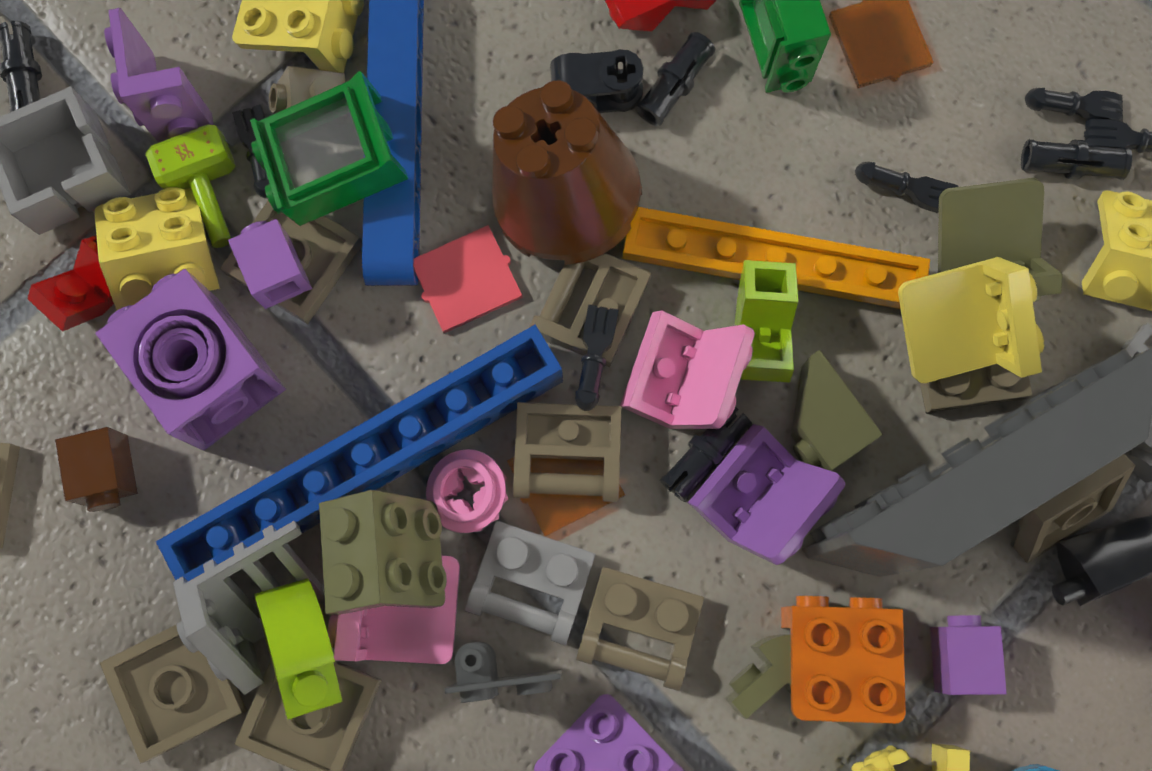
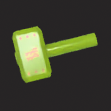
(192, 163)

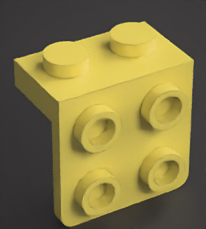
(309, 26)
(151, 239)
(1125, 261)
(971, 320)

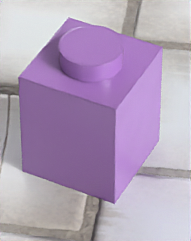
(269, 263)
(968, 657)

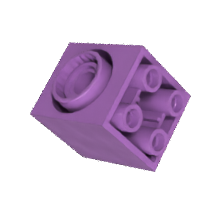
(189, 360)

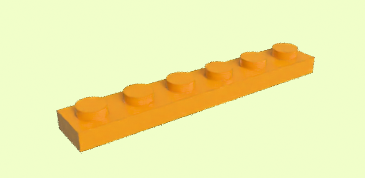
(722, 247)

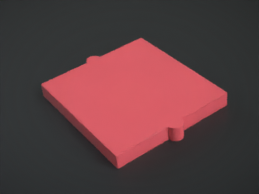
(466, 279)

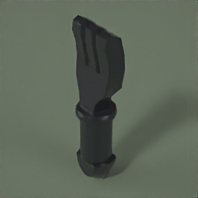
(1092, 106)
(1116, 135)
(247, 136)
(922, 190)
(597, 338)

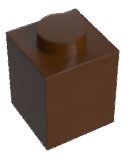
(96, 468)

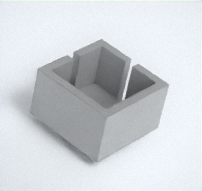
(56, 161)

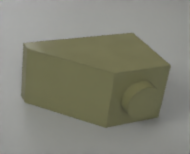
(828, 417)

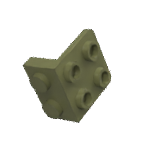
(996, 222)
(381, 552)

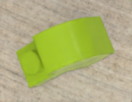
(768, 306)
(299, 647)

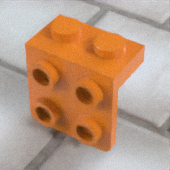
(846, 660)

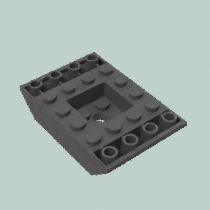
(1000, 479)

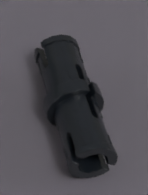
(18, 65)
(675, 78)
(1101, 163)
(704, 454)

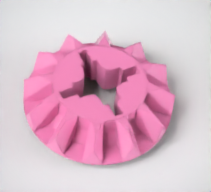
(447, 481)

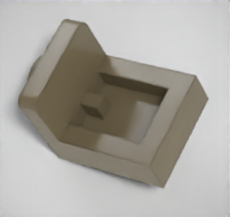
(299, 85)

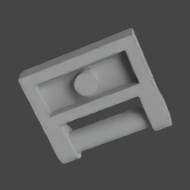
(536, 564)

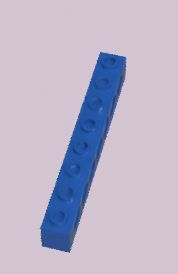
(371, 452)

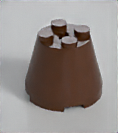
(561, 176)

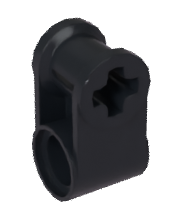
(597, 76)

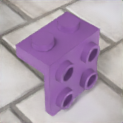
(158, 99)
(766, 497)
(606, 741)

